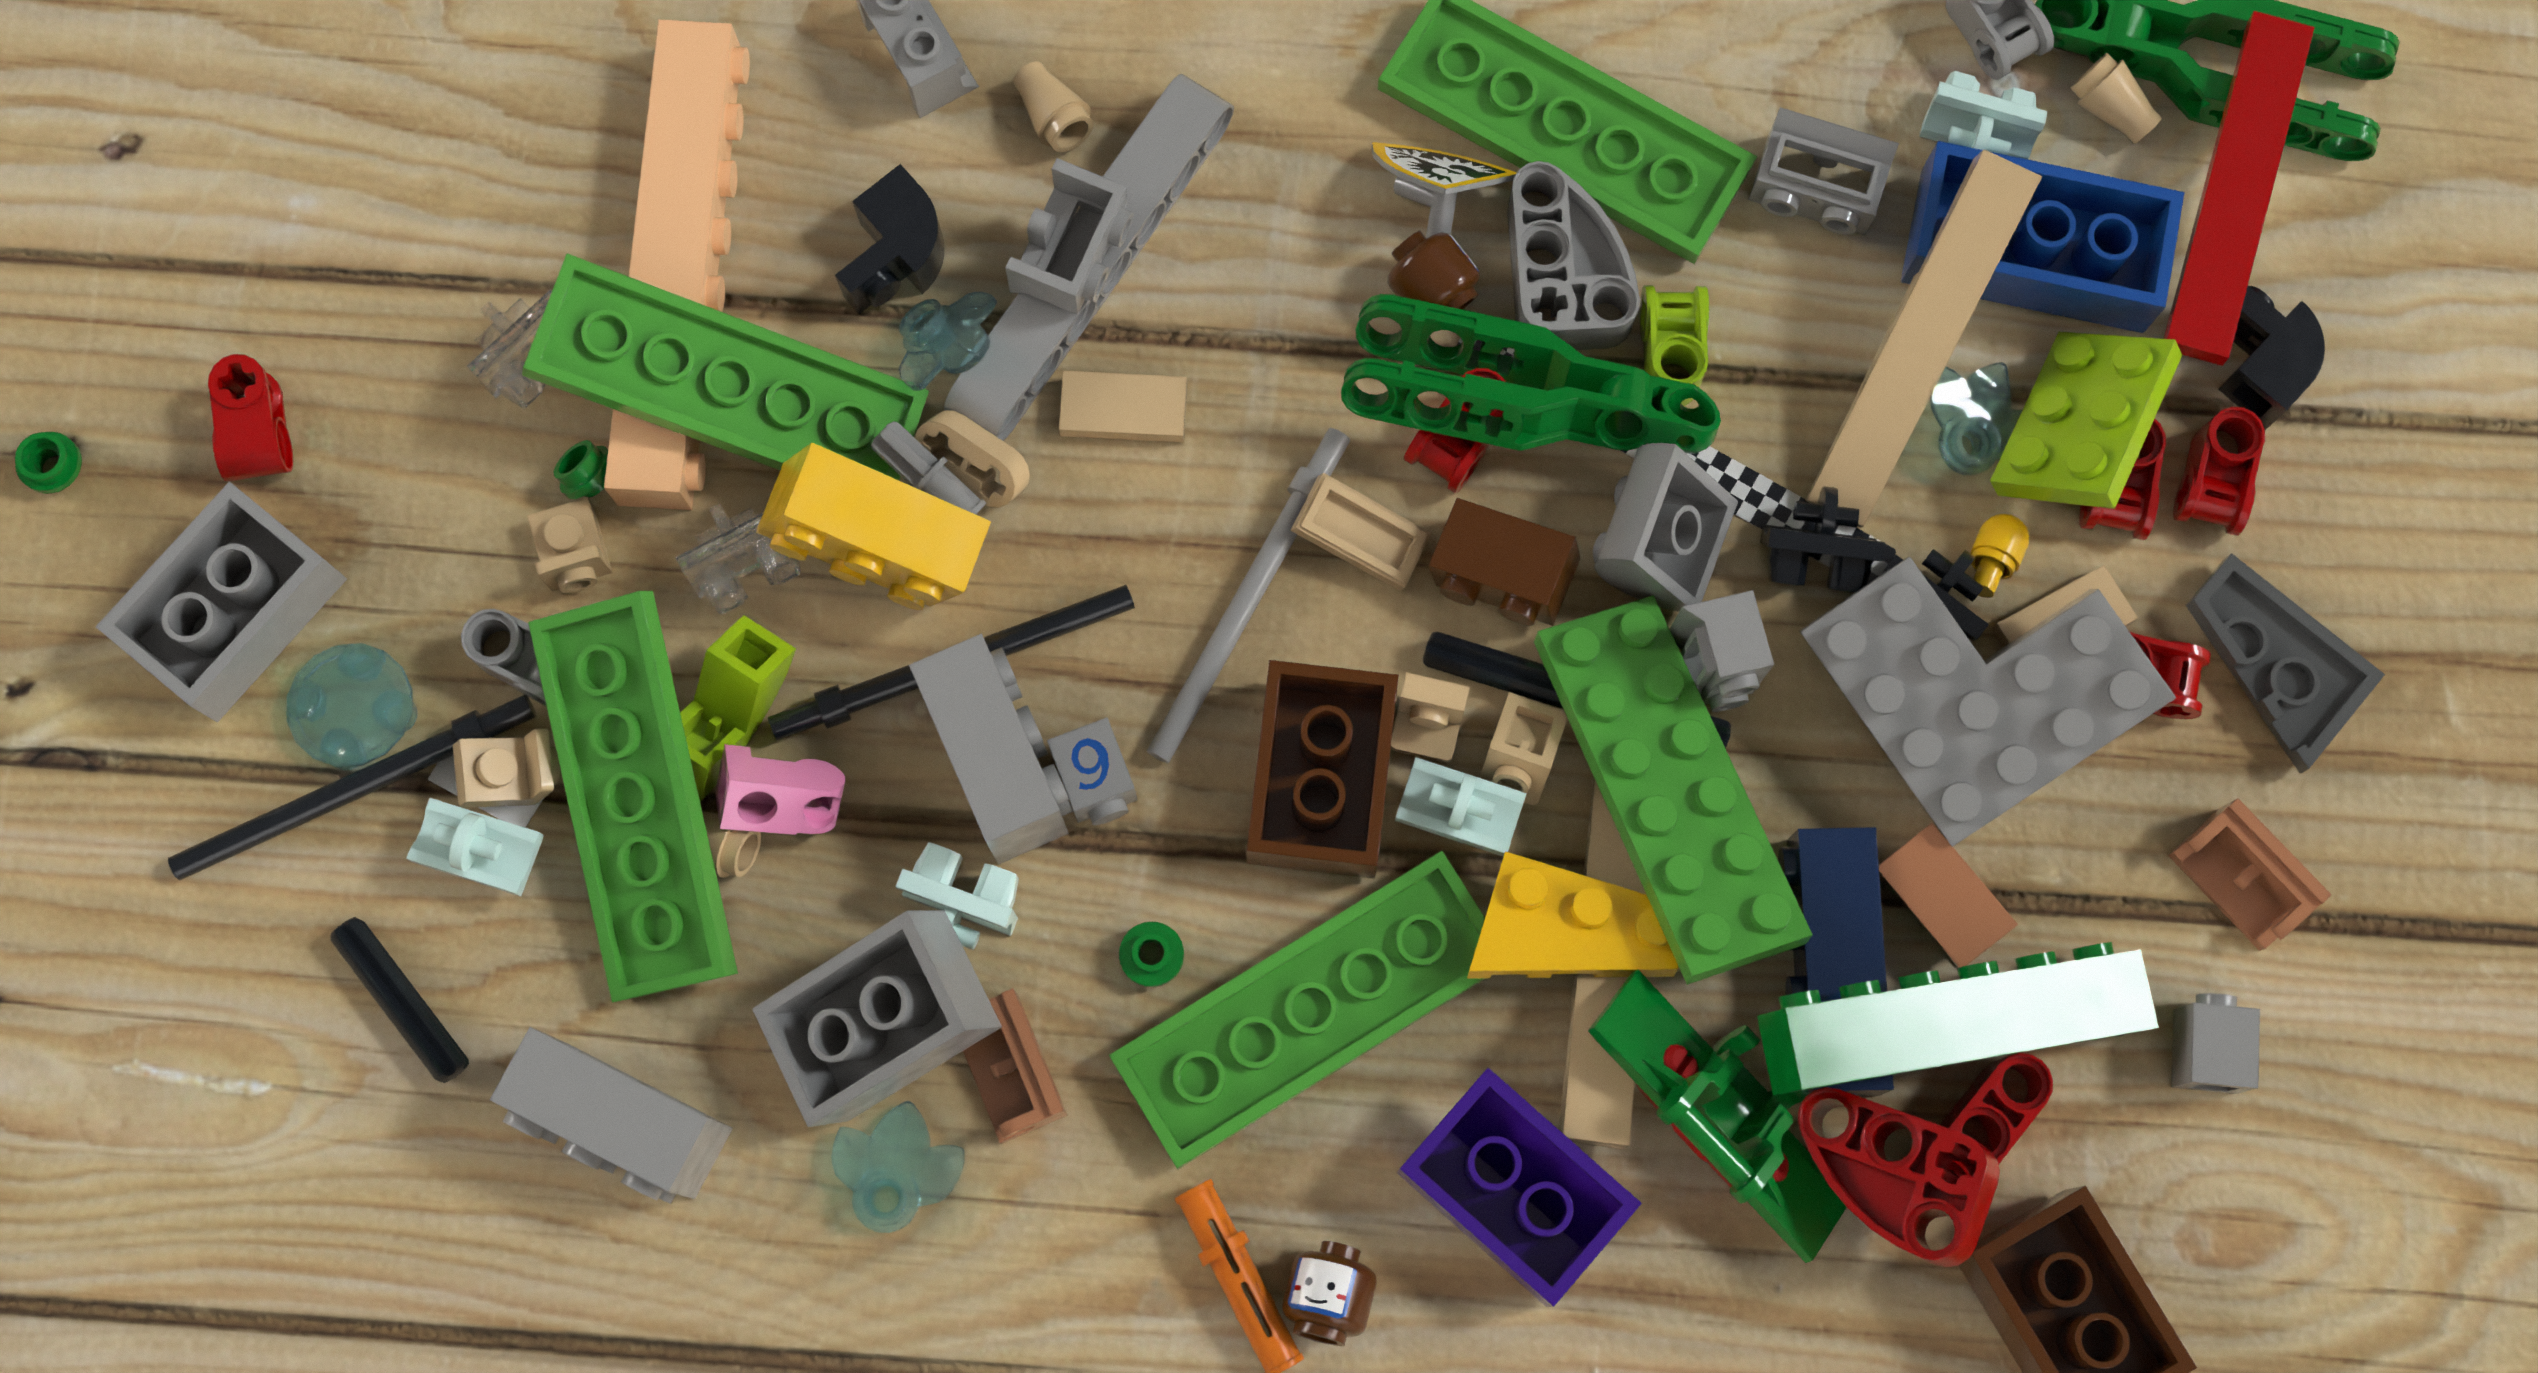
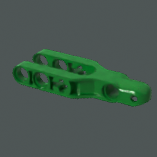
(2152, 30)
(1547, 392)

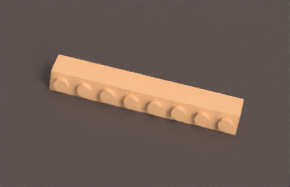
(680, 231)

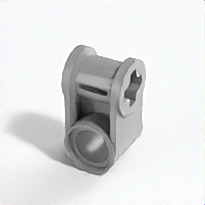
(2001, 31)
(517, 663)

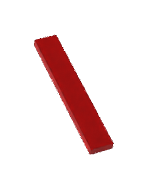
(2238, 187)

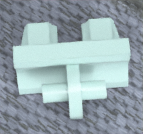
(1983, 121)
(1460, 807)
(475, 847)
(987, 906)

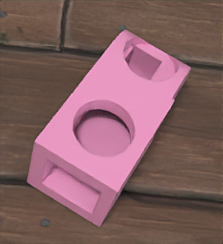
(777, 793)

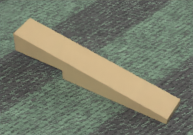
(1925, 331)
(1595, 1088)

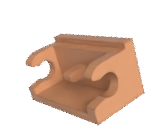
(2249, 874)
(1946, 896)
(1014, 1073)

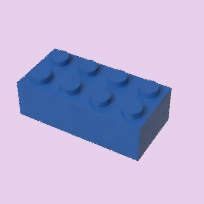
(2082, 248)

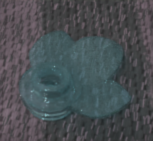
(944, 338)
(1977, 410)
(898, 1158)

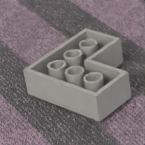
(1975, 729)

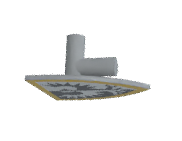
(1436, 178)

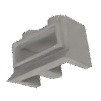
(920, 51)
(1832, 205)
(1049, 226)
(1724, 648)

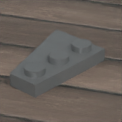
(2283, 659)

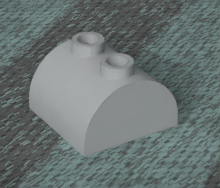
(1664, 528)

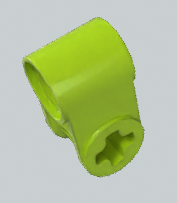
(1675, 332)

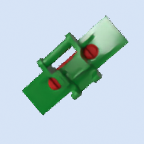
(1721, 1111)

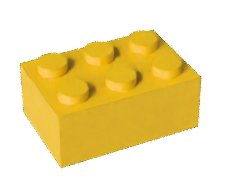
(872, 528)

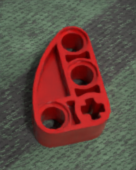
(1904, 1194)

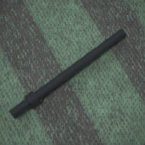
(835, 705)
(350, 787)

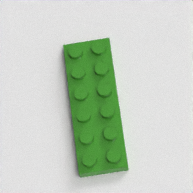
(1550, 107)
(710, 372)
(1672, 790)
(632, 796)
(1305, 1011)

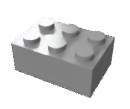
(221, 603)
(993, 747)
(876, 1017)
(609, 1118)

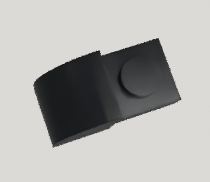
(906, 239)
(2281, 358)

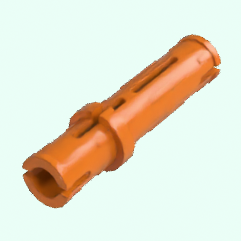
(1203, 1204)

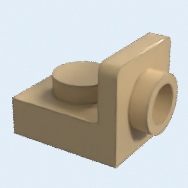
(569, 546)
(1429, 717)
(1524, 746)
(505, 770)

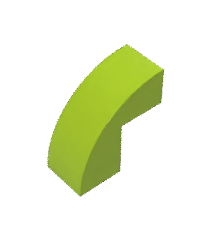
(733, 695)

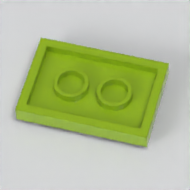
(2086, 419)

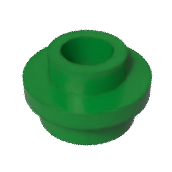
(36, 450)
(582, 470)
(1156, 974)

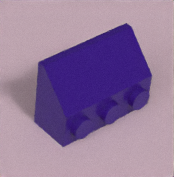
(1519, 1188)

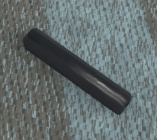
(399, 1000)

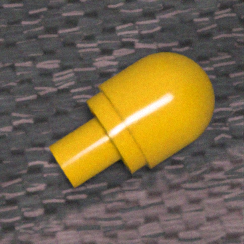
(1998, 551)

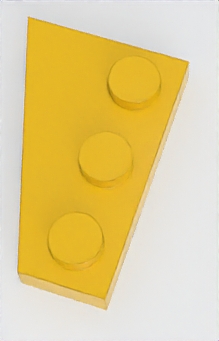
(1567, 924)

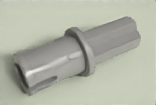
(922, 468)

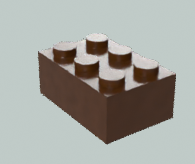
(1322, 769)
(2071, 1294)

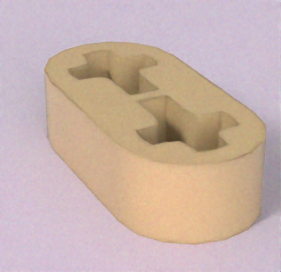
(974, 456)

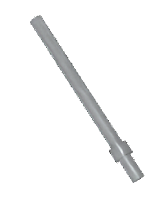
(1245, 600)

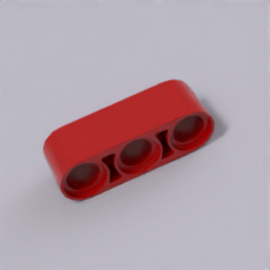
(1999, 1114)

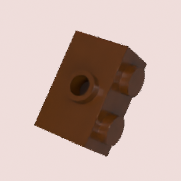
(1504, 563)

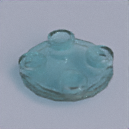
(350, 705)

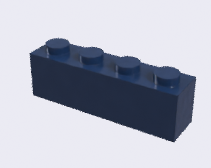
(1840, 897)

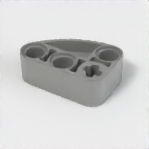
(1589, 266)

